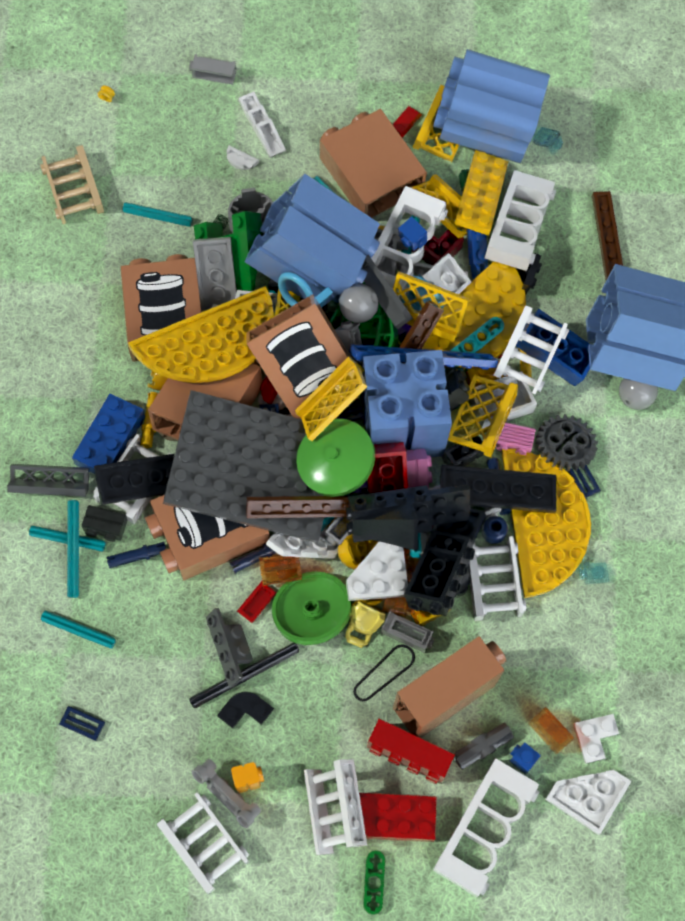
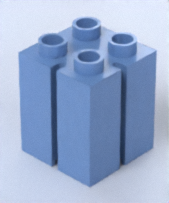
(314, 238)
(639, 328)
(407, 401)

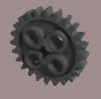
(578, 453)

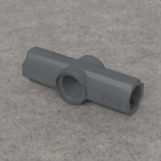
(483, 745)

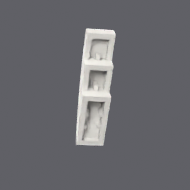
(261, 124)

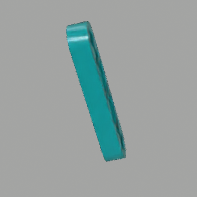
(473, 339)

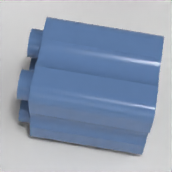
(491, 105)

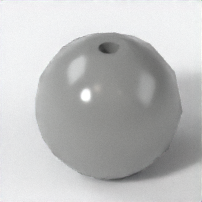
(358, 303)
(637, 394)

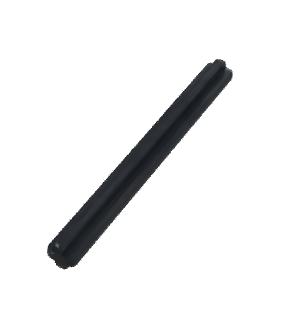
(247, 673)

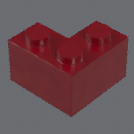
(438, 248)

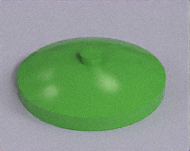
(336, 459)
(311, 608)

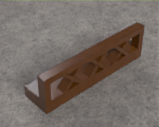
(422, 326)

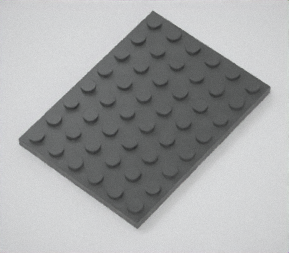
(236, 454)

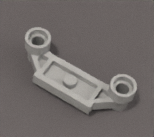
(220, 788)

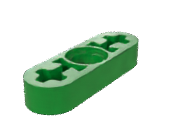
(378, 899)

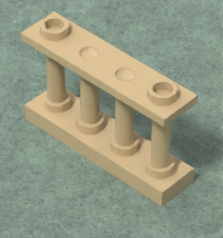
(84, 173)

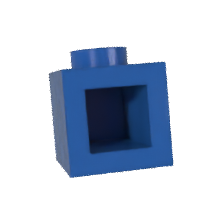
(412, 234)
(524, 757)

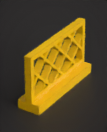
(427, 128)
(441, 190)
(443, 328)
(333, 388)
(496, 423)

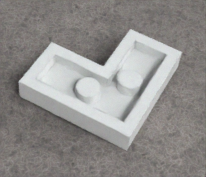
(589, 735)

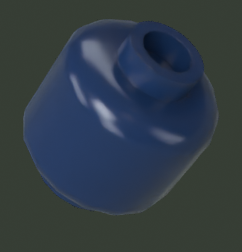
(494, 529)

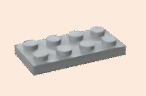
(214, 271)

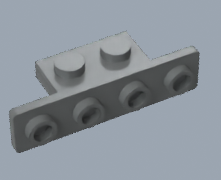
(230, 646)

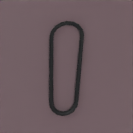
(383, 686)

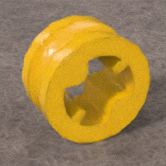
(106, 93)

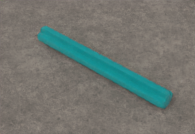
(73, 549)

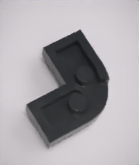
(245, 703)

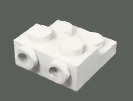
(447, 275)

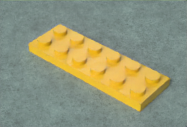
(481, 193)

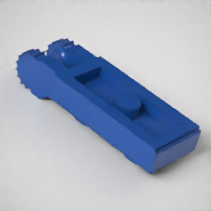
(477, 250)

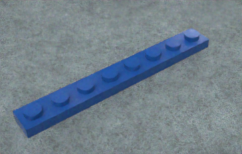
(450, 358)

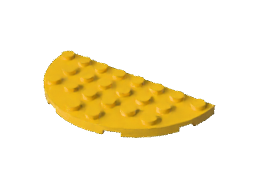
(491, 294)
(207, 344)
(549, 542)

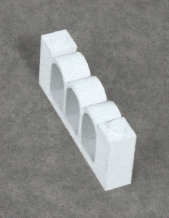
(418, 205)
(511, 251)
(459, 872)

